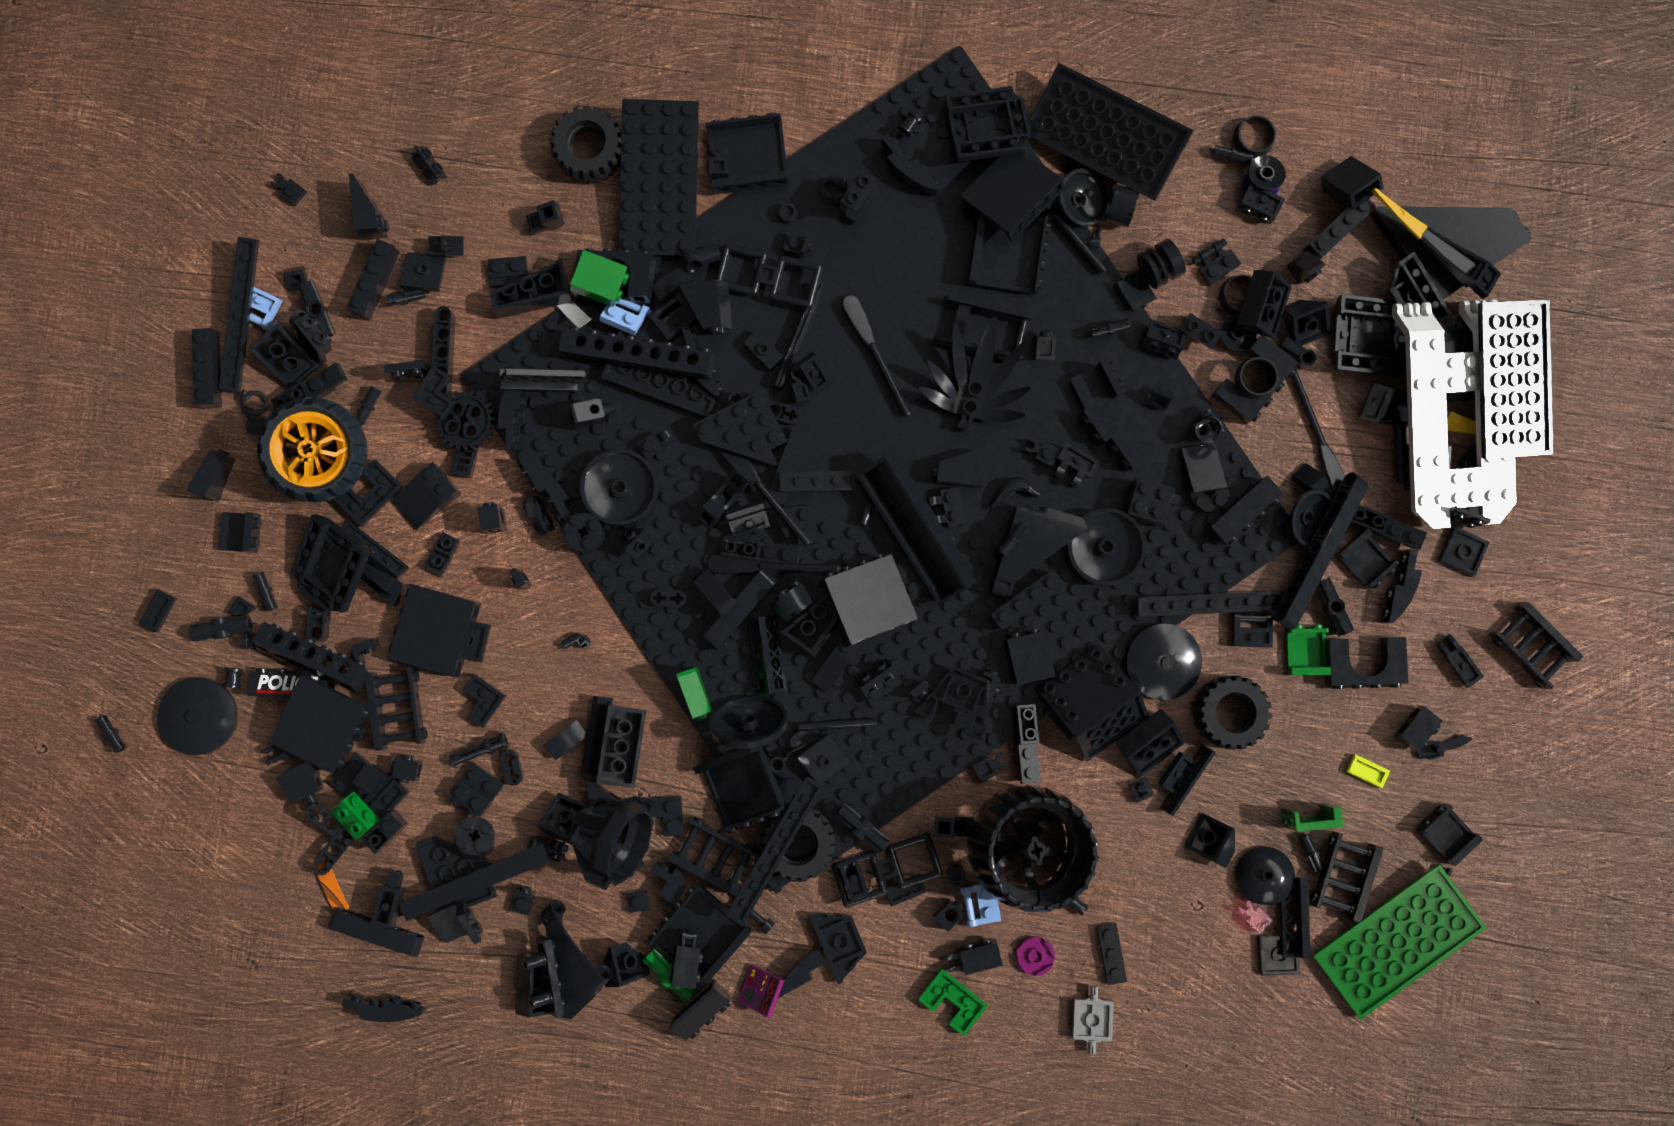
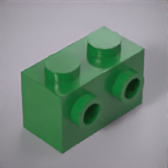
(355, 816)

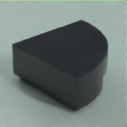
(241, 607)

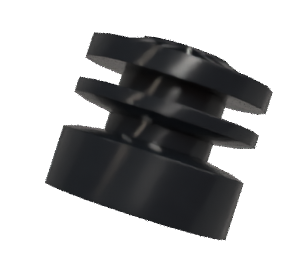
(1161, 263)

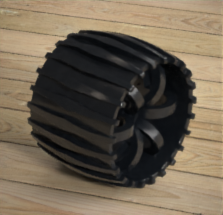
(1077, 863)

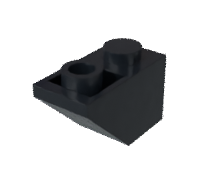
(1306, 267)
(385, 831)

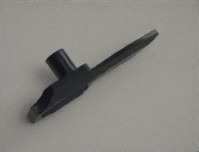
(1436, 749)

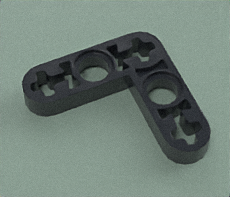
(335, 832)

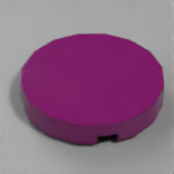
(1035, 955)

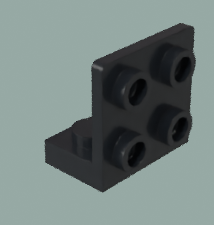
(1469, 516)

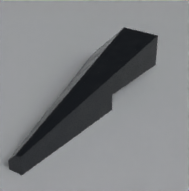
(383, 584)

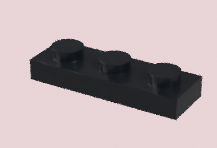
(1111, 953)

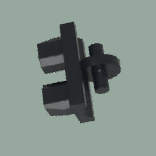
(446, 245)

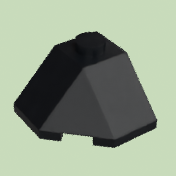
(625, 964)

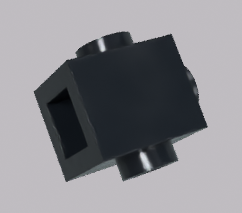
(406, 768)

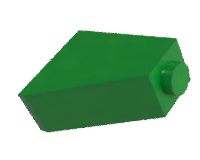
(694, 693)

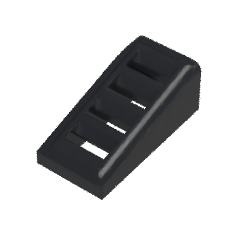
(471, 465)

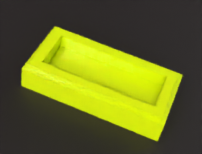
(1367, 771)

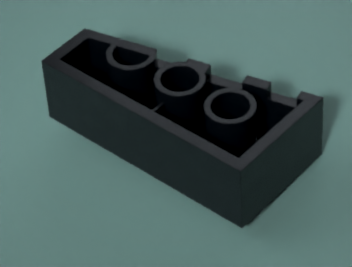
(533, 292)

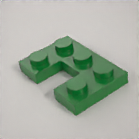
(947, 986)

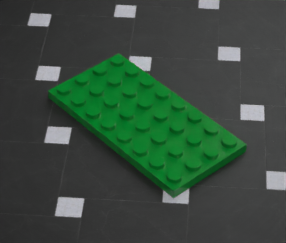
(1399, 941)

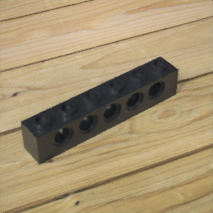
(351, 679)

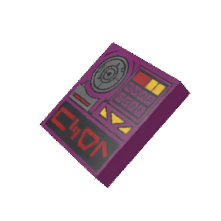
(761, 991)

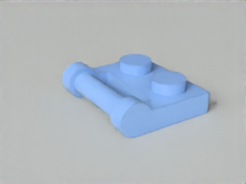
(267, 304)
(623, 319)
(987, 906)

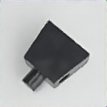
(582, 415)
(301, 783)

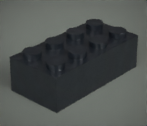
(619, 746)

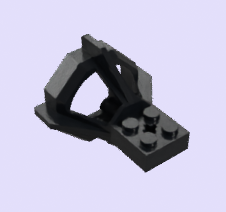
(595, 832)

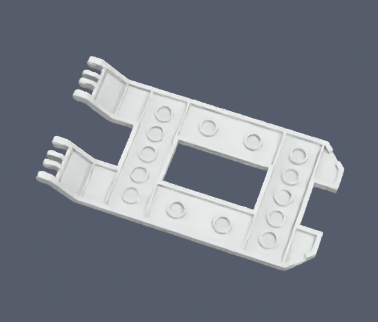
(1428, 379)

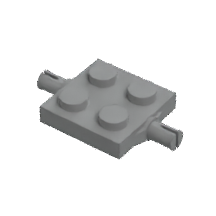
(1092, 1019)

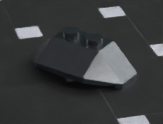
(1413, 285)

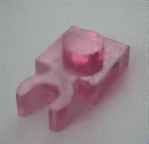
(1256, 917)

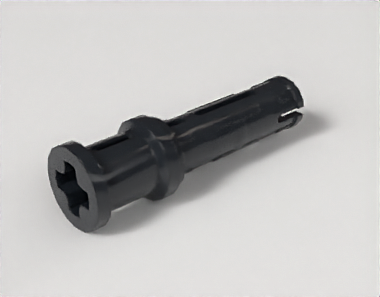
(488, 746)

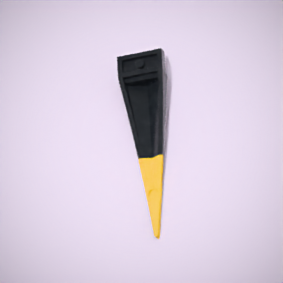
(1466, 266)
(1390, 406)

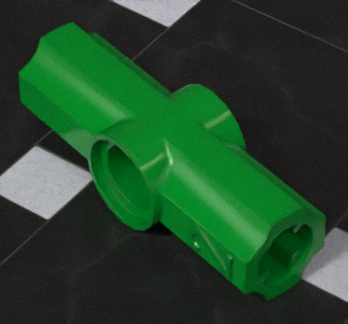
(662, 968)

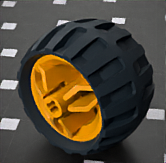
(283, 471)

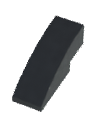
(800, 972)

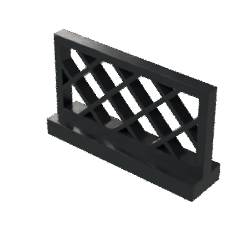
(539, 379)

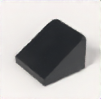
(294, 277)

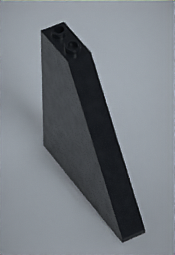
(1481, 230)

